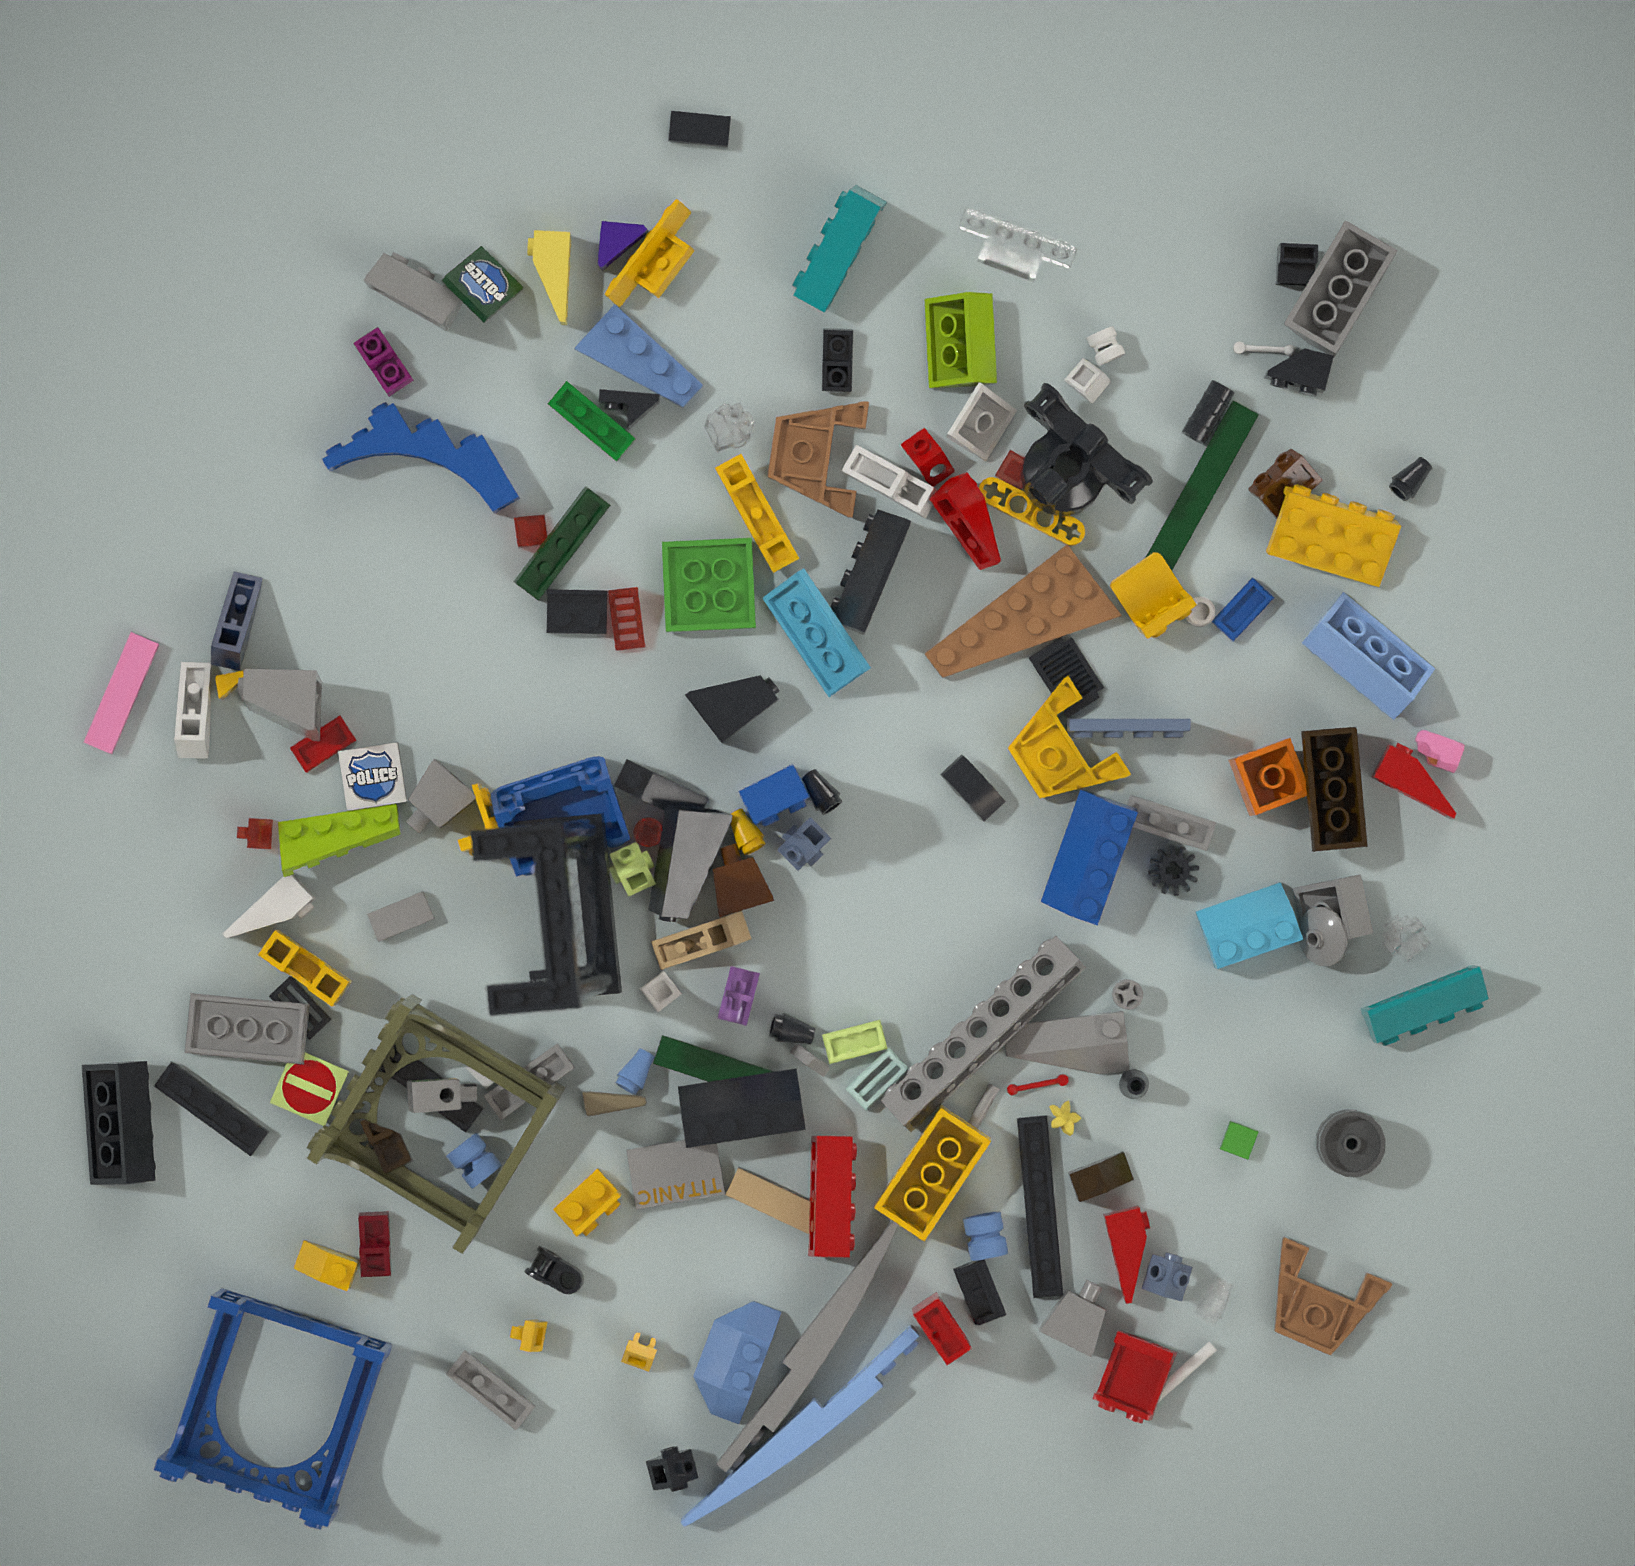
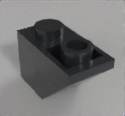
(1304, 370)

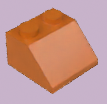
(1269, 777)

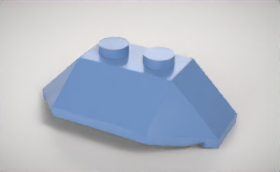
(735, 1358)

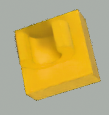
(531, 1335)
(639, 1354)

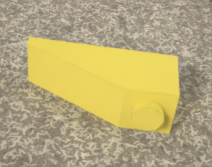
(552, 260)

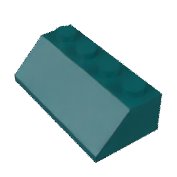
(1425, 1004)

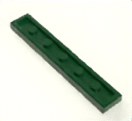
(1203, 483)

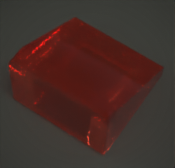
(530, 530)

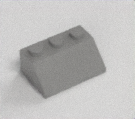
(413, 290)

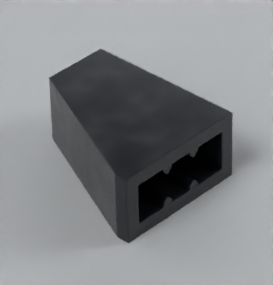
(733, 704)

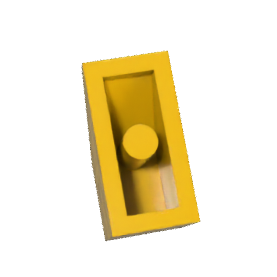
(326, 1265)

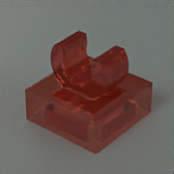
(257, 833)

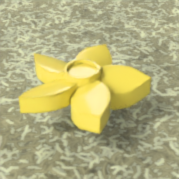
(1064, 1118)

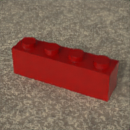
(831, 1196)

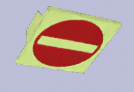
(310, 1088)

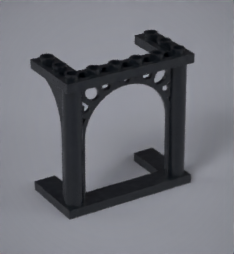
(562, 981)

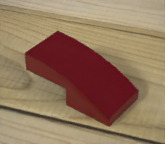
(374, 1244)

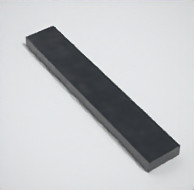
(1040, 1206)

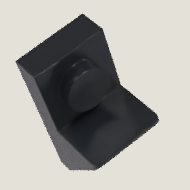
(638, 403)

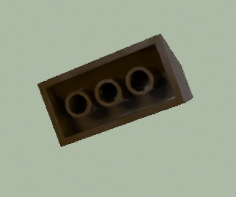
(1334, 789)

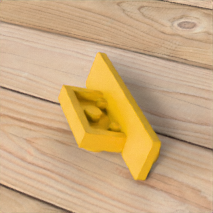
(656, 259)

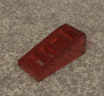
(626, 593)

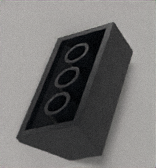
(870, 571)
(741, 1108)
(118, 1123)

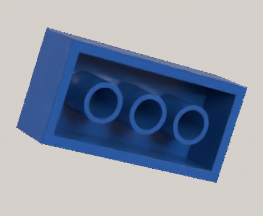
(774, 795)

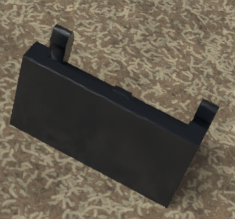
(979, 1291)

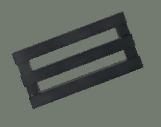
(283, 989)

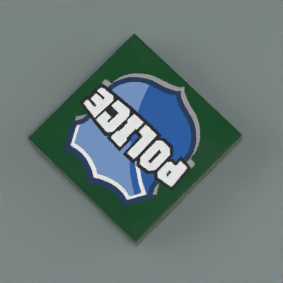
(482, 284)

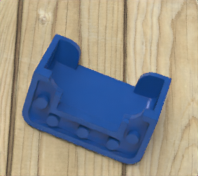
(561, 792)

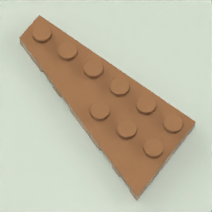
(1037, 609)

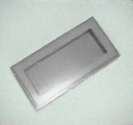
(400, 916)

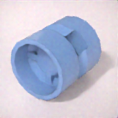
(474, 1160)
(985, 1236)

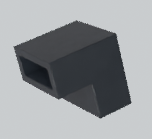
(1295, 263)

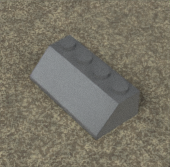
(1340, 288)

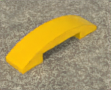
(756, 513)

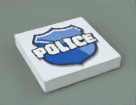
(372, 776)

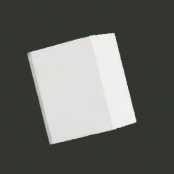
(981, 422)

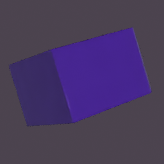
(616, 240)

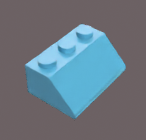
(1248, 925)

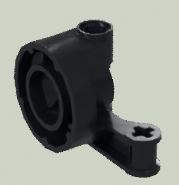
(1083, 443)

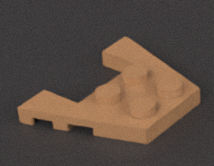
(803, 453)
(1314, 1313)

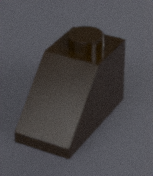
(1100, 1176)

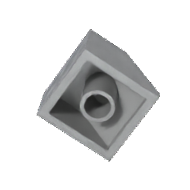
(1341, 895)

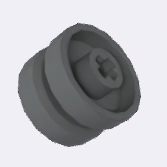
(1332, 1140)

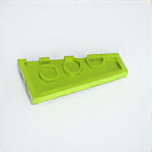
(319, 837)

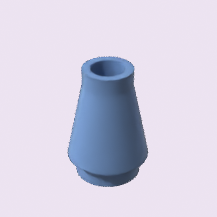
(634, 1073)

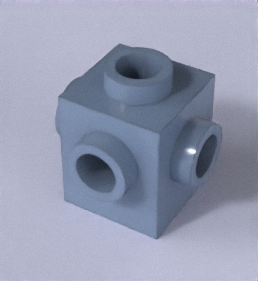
(804, 844)
(1167, 1276)

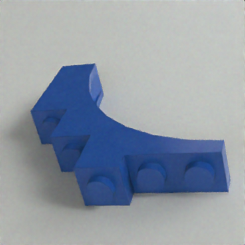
(430, 442)

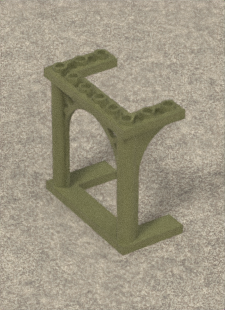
(344, 1146)

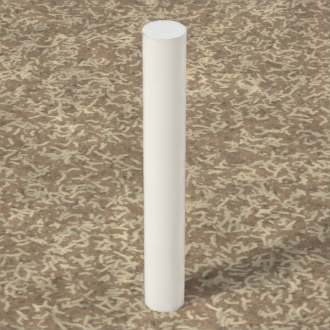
(1187, 1368)

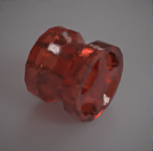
(650, 835)

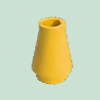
(746, 833)

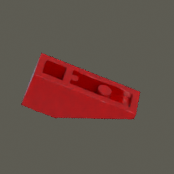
(967, 516)
(1407, 775)
(1127, 1241)

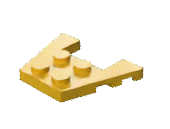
(1049, 754)

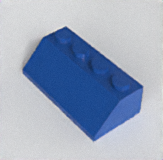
(1089, 856)

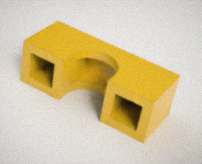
(305, 967)

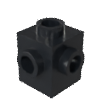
(678, 1468)

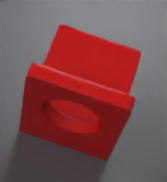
(927, 454)

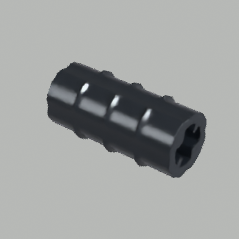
(1208, 412)

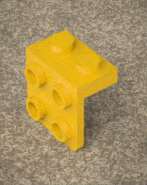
(1152, 596)
(484, 801)

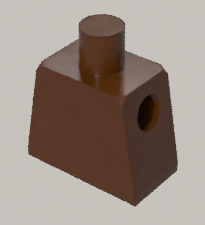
(739, 883)

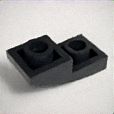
(837, 360)
(972, 788)

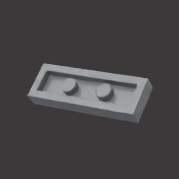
(1172, 823)
(548, 1067)
(490, 1390)

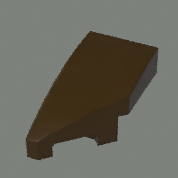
(388, 1146)

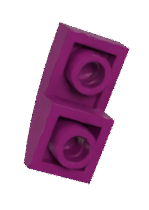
(383, 361)

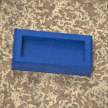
(1242, 609)

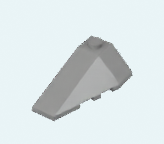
(1080, 1043)

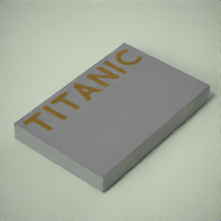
(674, 1173)

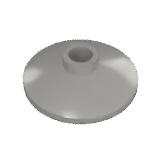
(1323, 936)

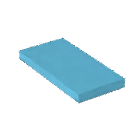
(816, 632)

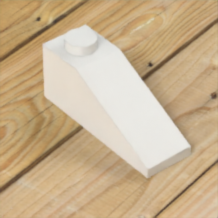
(193, 710)
(277, 905)

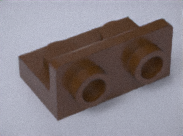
(1288, 470)

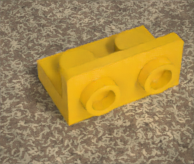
(588, 1202)

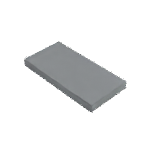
(247, 1028)

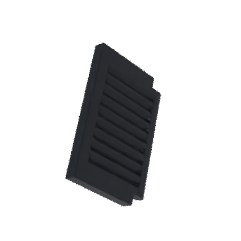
(1064, 660)

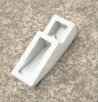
(890, 481)

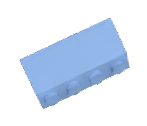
(1368, 656)

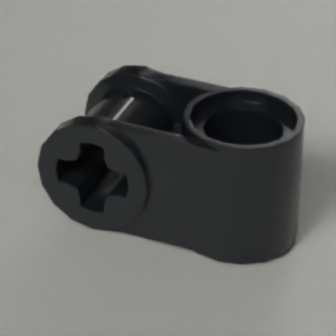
(553, 1271)

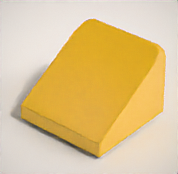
(227, 683)

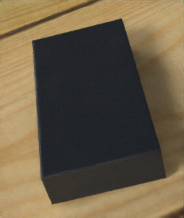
(699, 129)

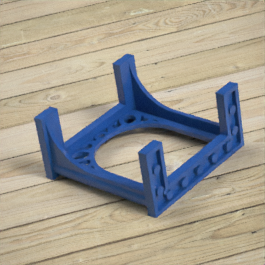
(320, 1502)

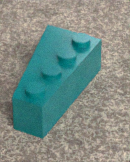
(838, 248)

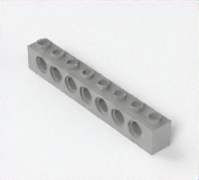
(999, 1032)

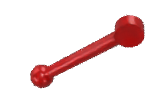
(1061, 1079)

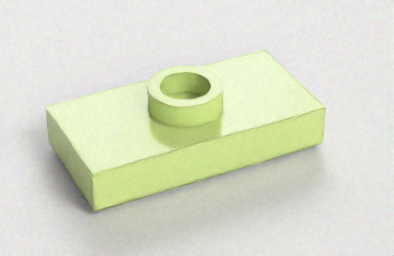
(854, 1041)

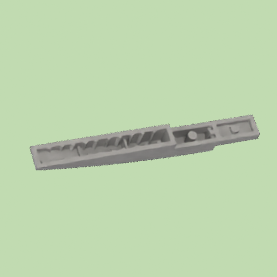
(810, 1351)

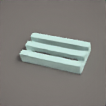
(895, 1061)

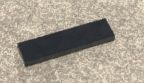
(418, 1070)
(211, 1108)

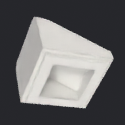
(1087, 380)

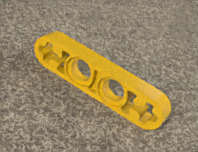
(1029, 515)

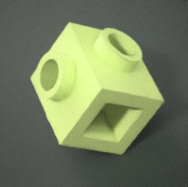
(632, 868)

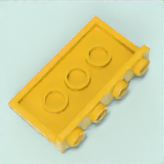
(1334, 535)

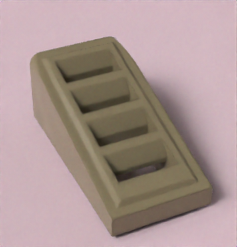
(602, 1103)

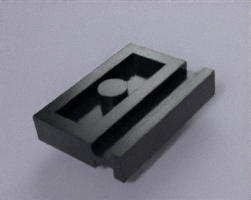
(577, 611)

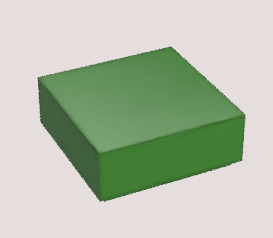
(1238, 1140)

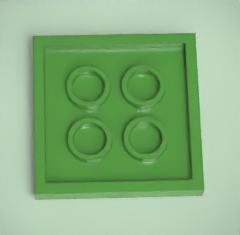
(708, 584)

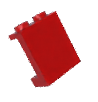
(1134, 1377)

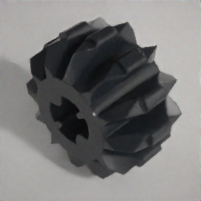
(1179, 862)

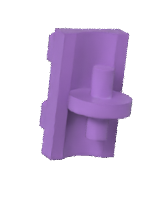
(738, 995)

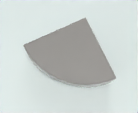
(809, 1060)

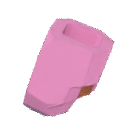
(1439, 750)

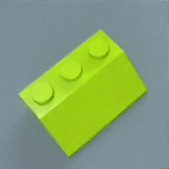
(960, 340)

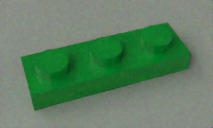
(591, 421)

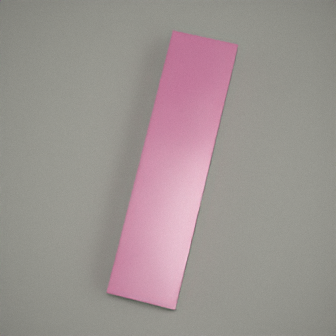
(121, 693)

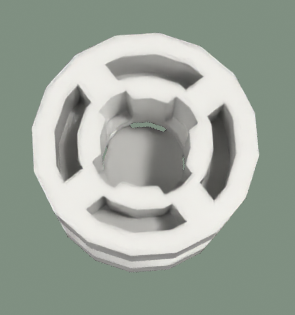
(1103, 339)

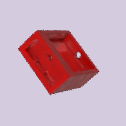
(949, 1337)

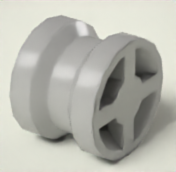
(1132, 995)

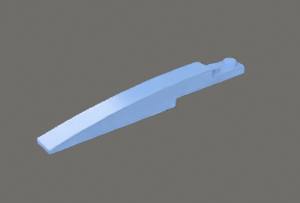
(804, 1429)

